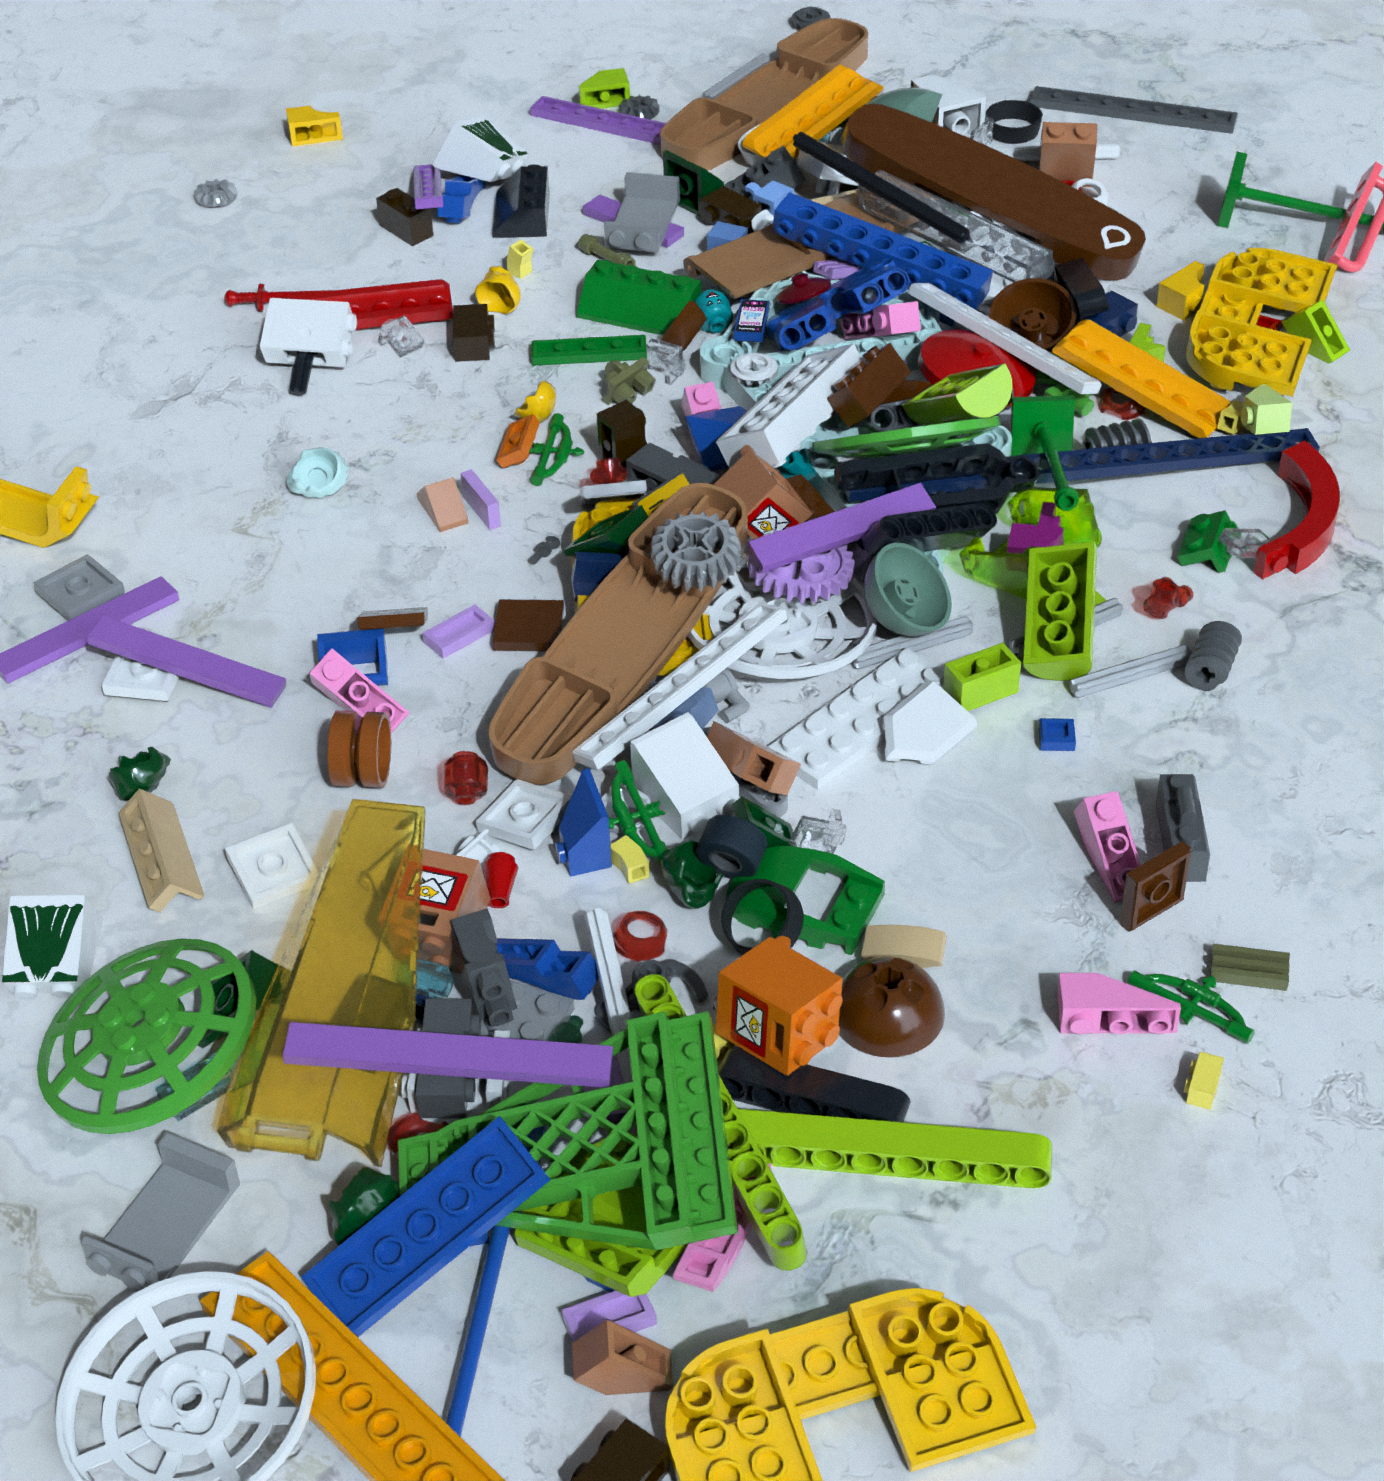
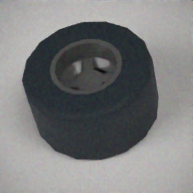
(732, 846)

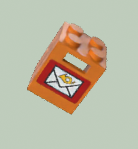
(778, 1005)

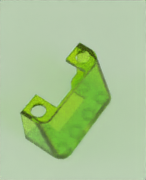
(1010, 570)

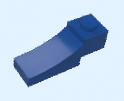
(459, 197)
(548, 968)

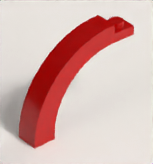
(1320, 492)

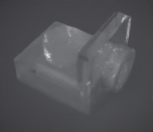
(400, 336)
(820, 833)

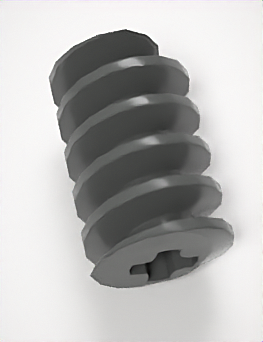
(1117, 435)
(1213, 655)

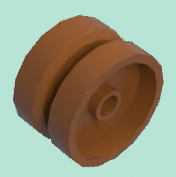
(359, 749)

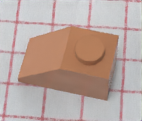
(620, 1361)

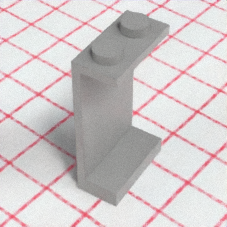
(644, 212)
(165, 1216)

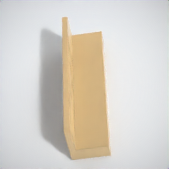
(159, 849)

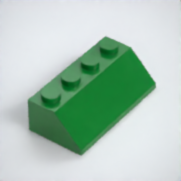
(635, 296)

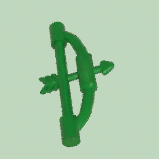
(563, 450)
(625, 819)
(1235, 1028)

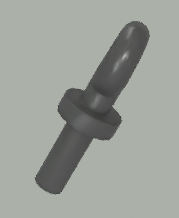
(544, 549)

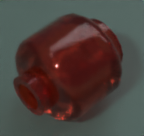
(465, 777)

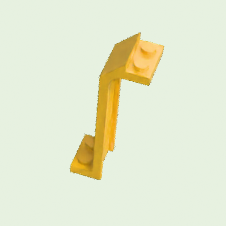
(41, 516)

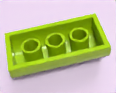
(963, 396)
(1060, 611)

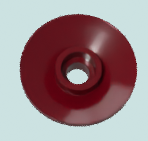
(802, 289)

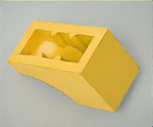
(313, 126)
(1182, 291)

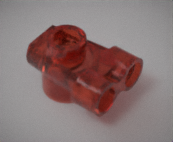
(608, 472)
(1165, 597)

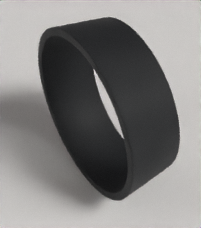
(1015, 110)
(794, 918)

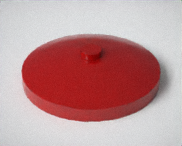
(965, 350)

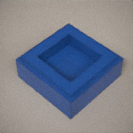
(1057, 734)

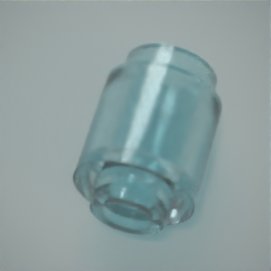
(433, 979)

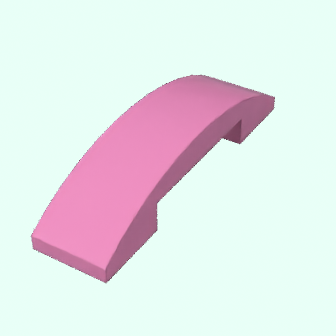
(710, 1260)

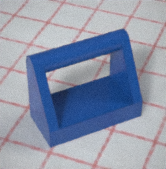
(358, 648)

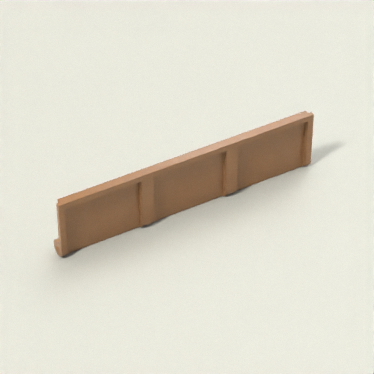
(767, 257)

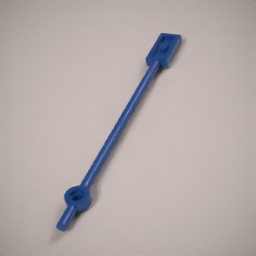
(480, 1317)

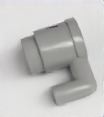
(725, 687)

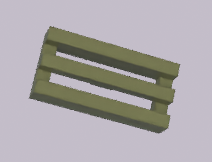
(1249, 962)

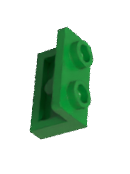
(1202, 540)

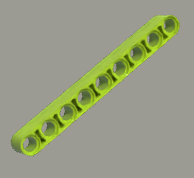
(901, 1149)
(746, 1161)

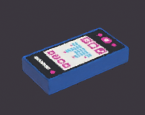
(751, 320)

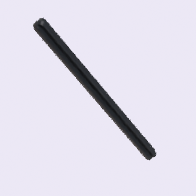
(882, 188)

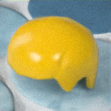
(541, 404)

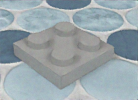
(79, 587)
(535, 1014)

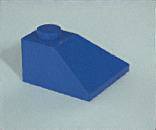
(707, 429)
(584, 830)

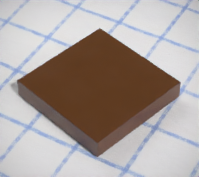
(392, 618)
(527, 624)
(1155, 886)

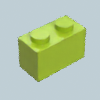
(982, 676)

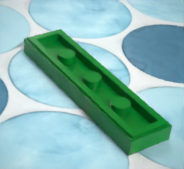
(588, 350)

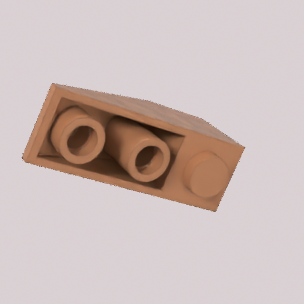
(753, 760)

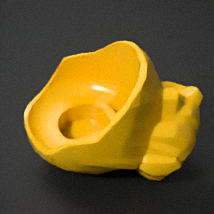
(498, 291)

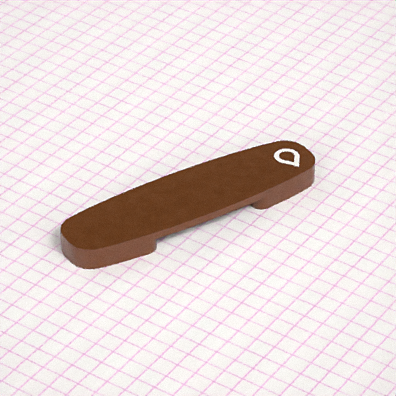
(996, 187)

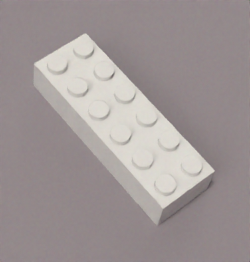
(790, 408)

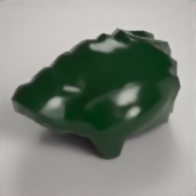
(139, 772)
(688, 876)
(361, 1201)

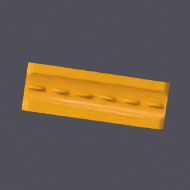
(813, 111)
(1142, 378)

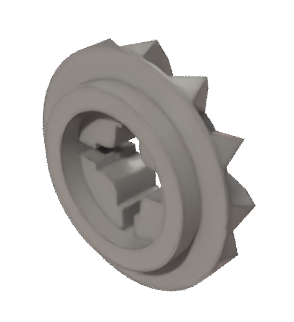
(215, 193)

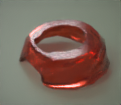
(1128, 411)
(639, 948)
(408, 1127)

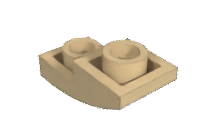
(912, 943)

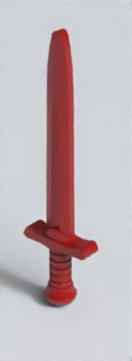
(261, 296)

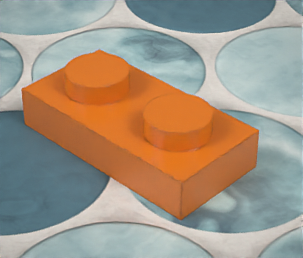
(518, 441)

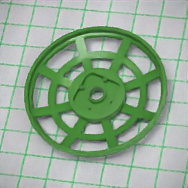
(906, 440)
(131, 1046)

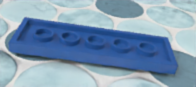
(426, 1227)

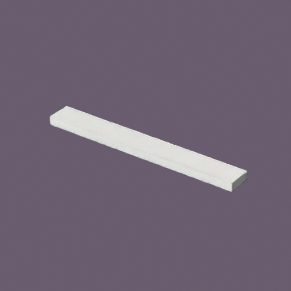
(1005, 338)
(678, 686)

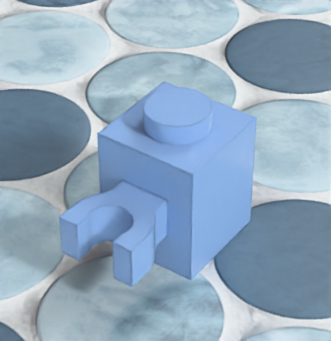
(769, 195)

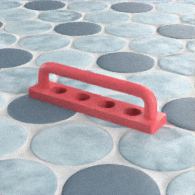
(1352, 215)

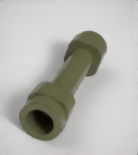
(590, 244)

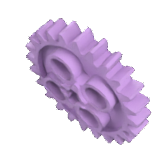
(819, 575)

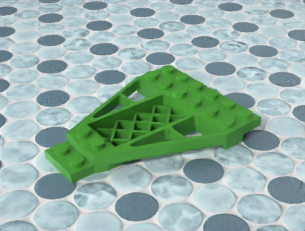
(678, 1141)

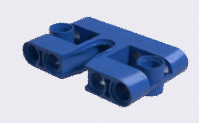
(878, 281)

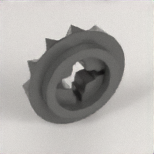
(808, 16)
(640, 107)

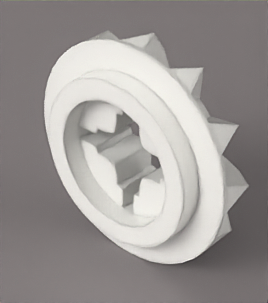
(764, 367)

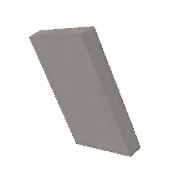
(596, 493)

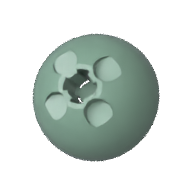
(907, 591)

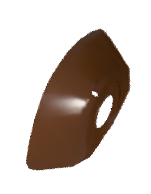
(685, 326)

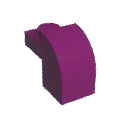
(1045, 534)

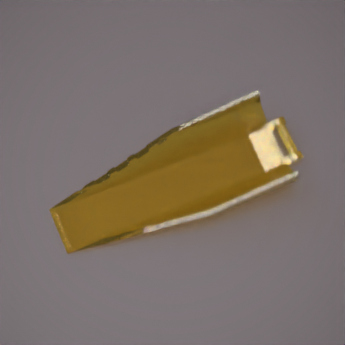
(342, 967)

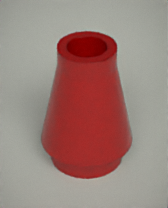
(500, 876)

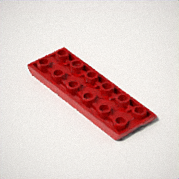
(376, 304)

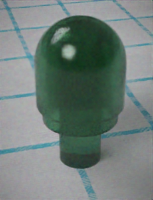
(568, 1031)

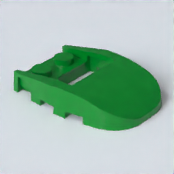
(788, 867)

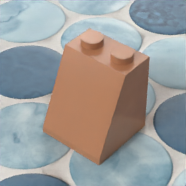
(1068, 150)

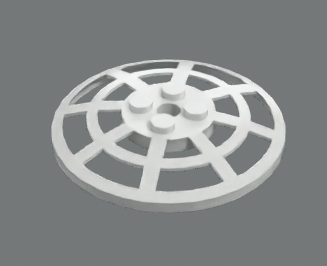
(793, 633)
(183, 1375)

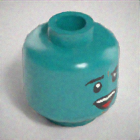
(716, 309)

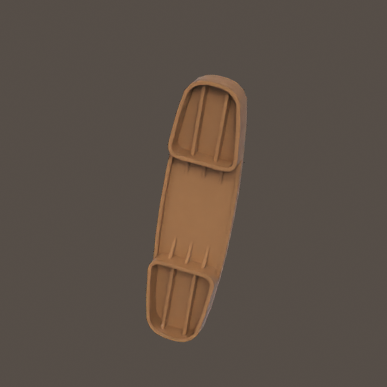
(710, 129)
(606, 649)

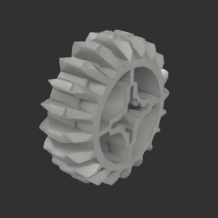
(695, 559)

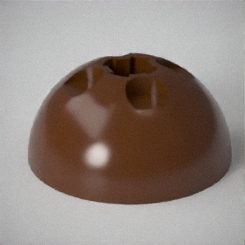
(1035, 311)
(890, 1007)

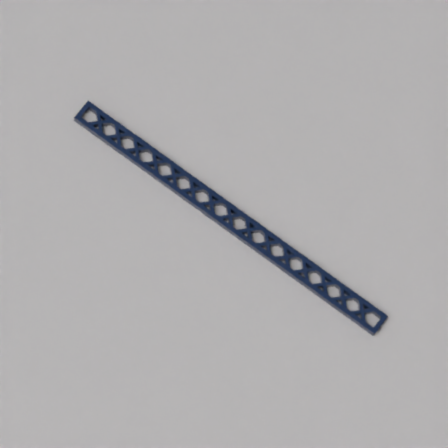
(1140, 459)

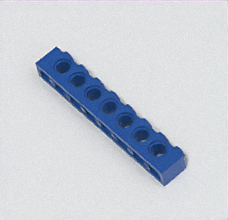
(867, 243)

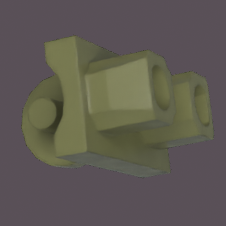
(623, 378)

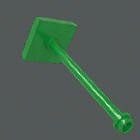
(1237, 190)
(1046, 427)

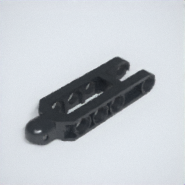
(1002, 473)

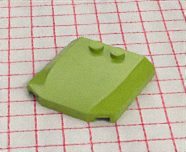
(613, 1265)

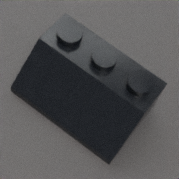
(523, 204)

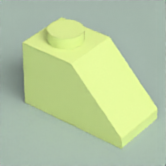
(1266, 411)

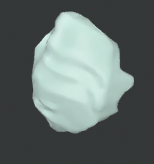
(318, 473)

